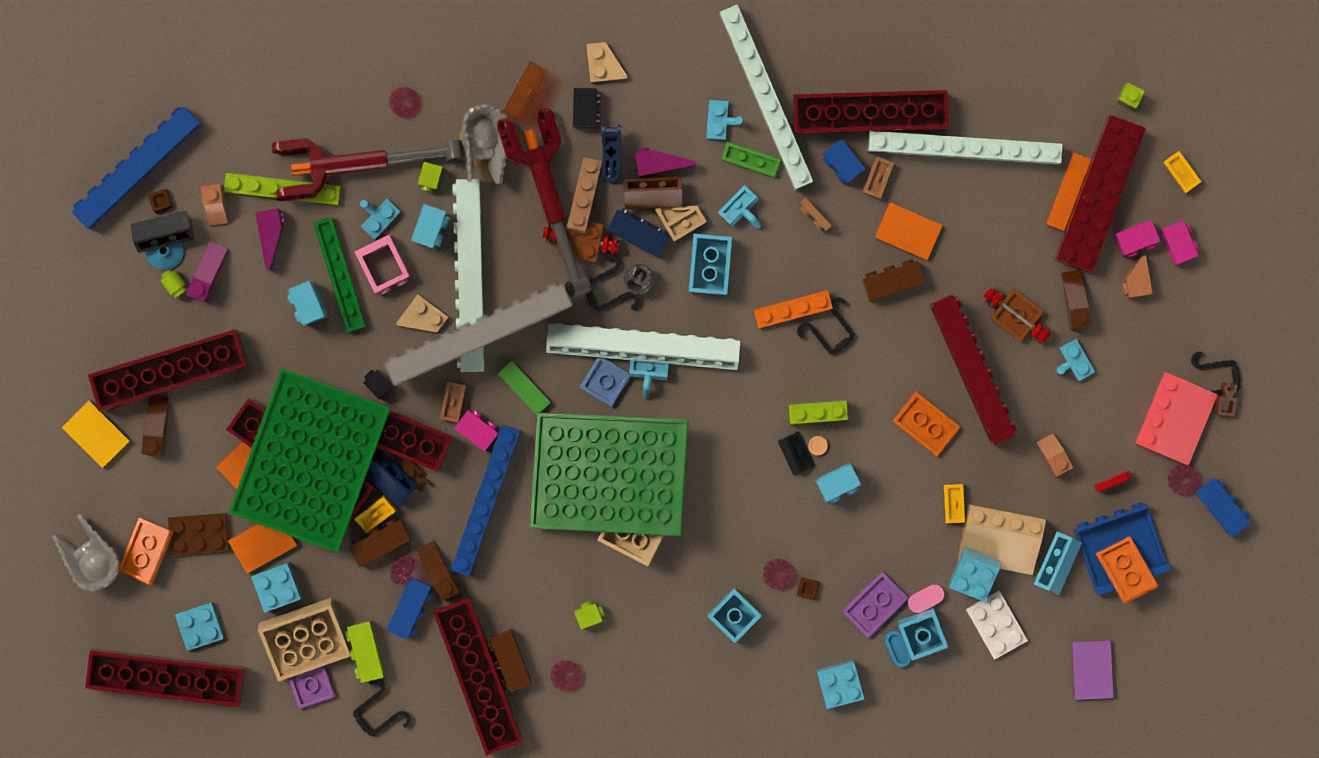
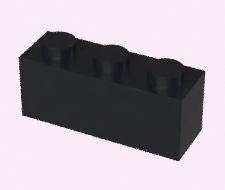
(162, 231)

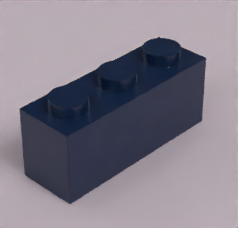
(638, 232)
(390, 478)

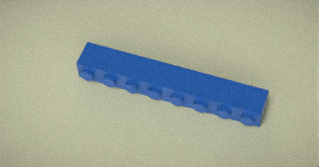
(136, 167)
(485, 500)

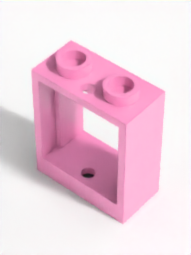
(373, 247)

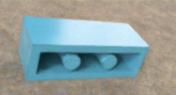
(1057, 563)

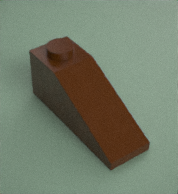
(1076, 300)
(155, 427)
(438, 571)

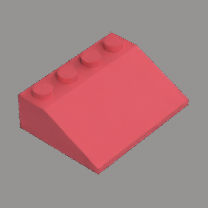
(1176, 418)

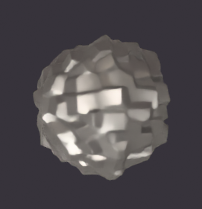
(638, 279)

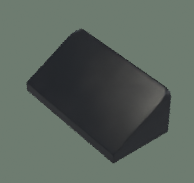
(796, 453)

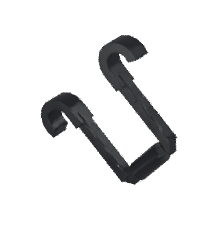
(591, 298)
(842, 344)
(1235, 370)
(363, 724)

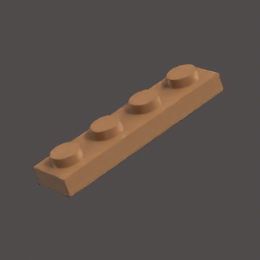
(584, 195)

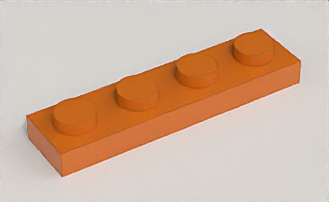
(793, 309)

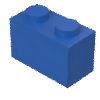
(843, 161)

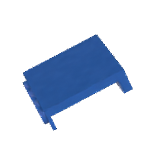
(1111, 530)

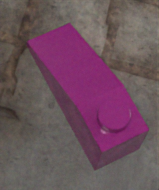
(657, 162)
(270, 230)
(207, 272)

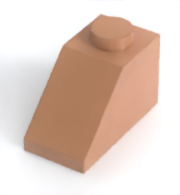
(214, 204)
(1137, 280)
(1054, 455)

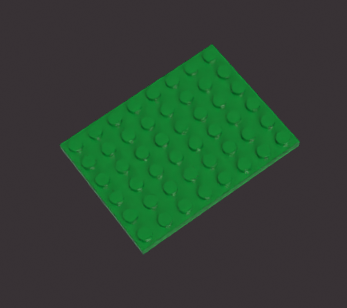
(309, 460)
(609, 474)

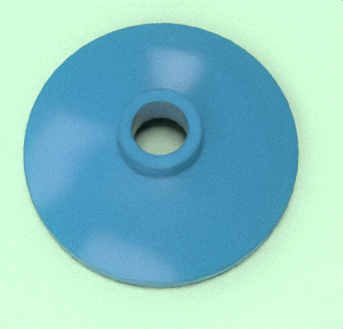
(166, 261)

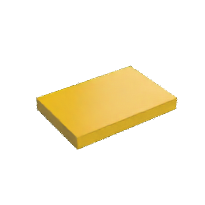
(96, 434)

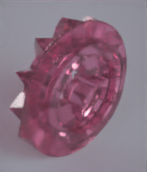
(413, 100)
(1188, 487)
(400, 574)
(785, 579)
(561, 683)

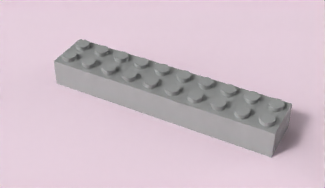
(478, 335)

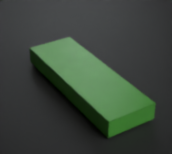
(750, 159)
(524, 387)

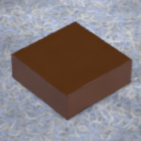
(160, 200)
(807, 588)

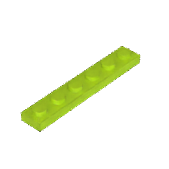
(268, 186)

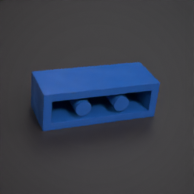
(1222, 506)
(410, 608)

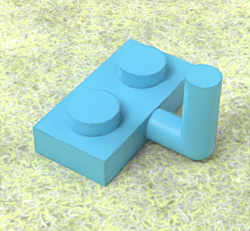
(718, 120)
(739, 206)
(379, 218)
(1075, 360)
(648, 371)

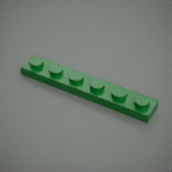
(339, 274)

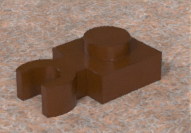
(1226, 402)
(414, 472)

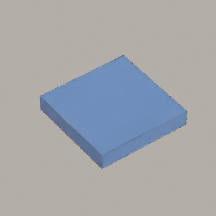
(605, 381)

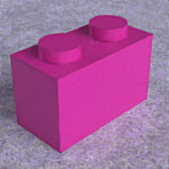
(1136, 238)
(1179, 242)
(477, 430)

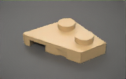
(603, 64)
(680, 220)
(422, 316)

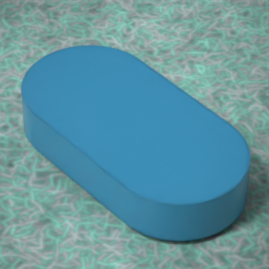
(897, 648)

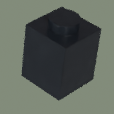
(377, 383)

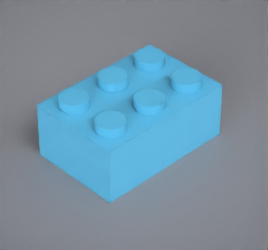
(710, 264)

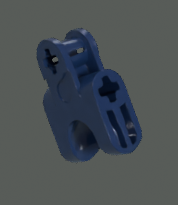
(611, 165)

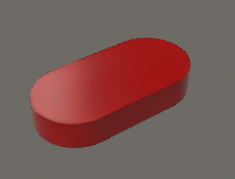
(1112, 481)

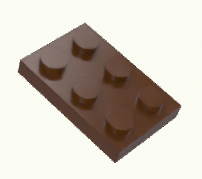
(198, 534)

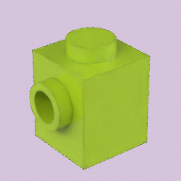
(589, 614)

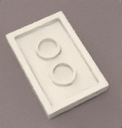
(996, 625)

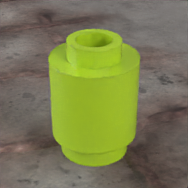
(173, 283)

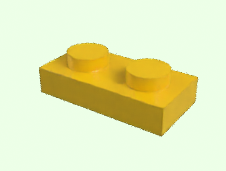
(1181, 172)
(954, 503)
(375, 513)

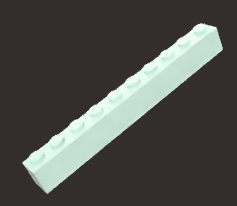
(766, 97)
(964, 147)
(469, 264)
(643, 346)

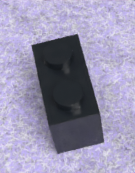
(585, 107)

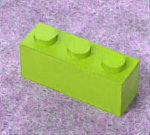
(817, 412)
(365, 651)

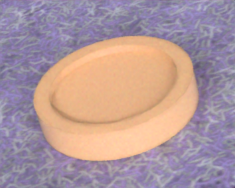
(817, 445)

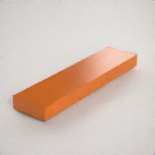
(1068, 191)

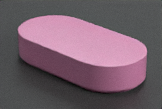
(925, 598)

